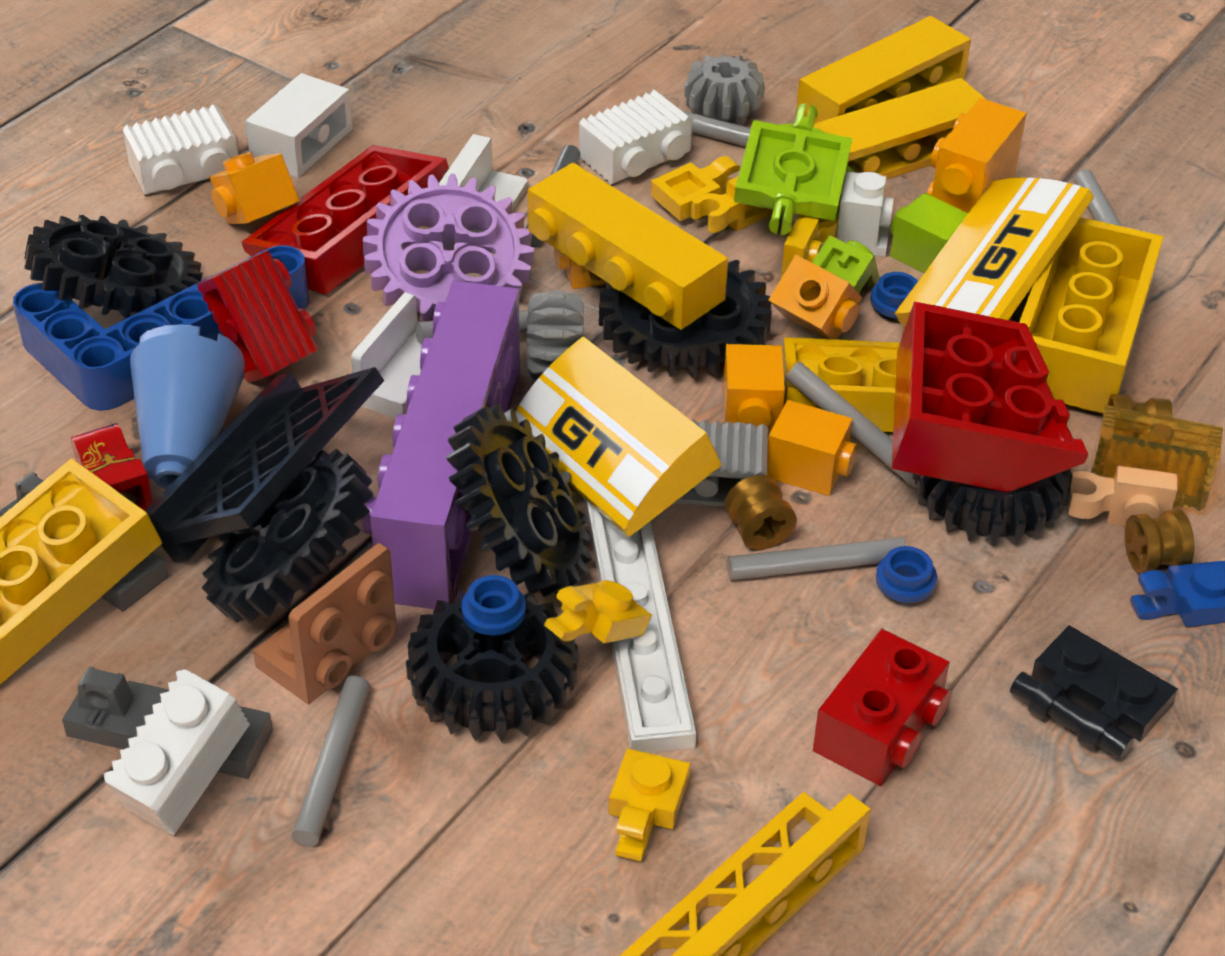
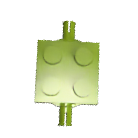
(793, 170)

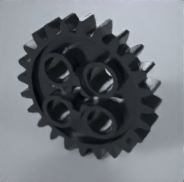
(109, 264)
(739, 319)
(519, 500)
(290, 539)

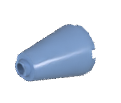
(181, 395)

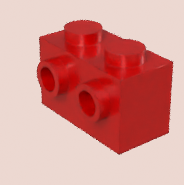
(882, 707)

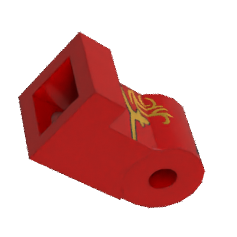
(110, 459)

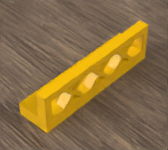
(775, 895)

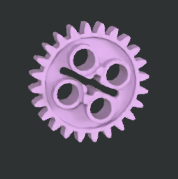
(448, 246)

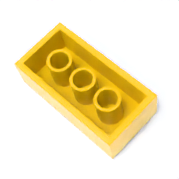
(1090, 309)

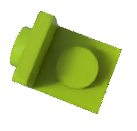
(848, 261)

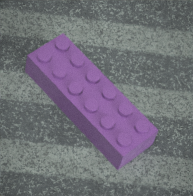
(463, 369)

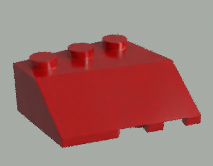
(977, 403)

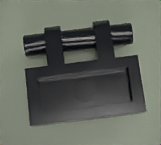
(1094, 693)

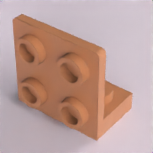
(333, 628)

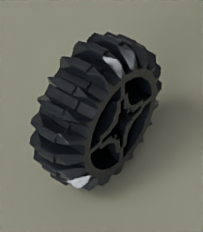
(993, 511)
(490, 681)

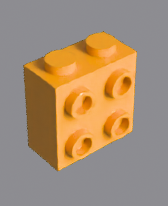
(976, 152)

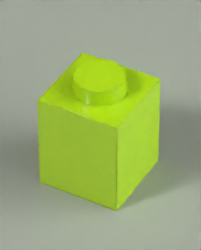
(923, 230)

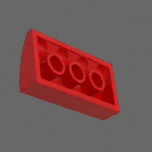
(334, 215)

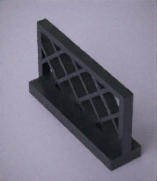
(255, 459)

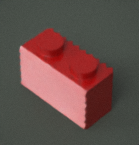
(260, 315)

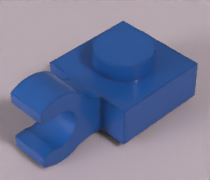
(1186, 590)

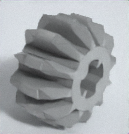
(724, 88)
(553, 325)

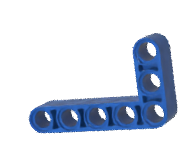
(97, 360)

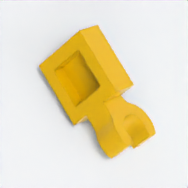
(679, 187)
(724, 211)
(807, 239)
(599, 609)
(645, 795)

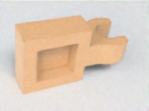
(1126, 494)

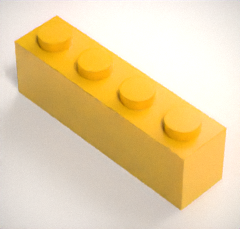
(887, 69)
(904, 130)
(627, 245)

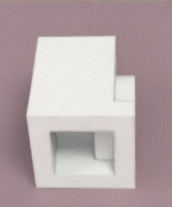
(865, 211)

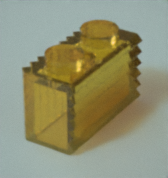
(1160, 445)

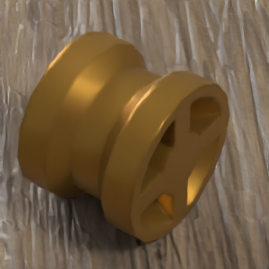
(760, 512)
(1159, 540)

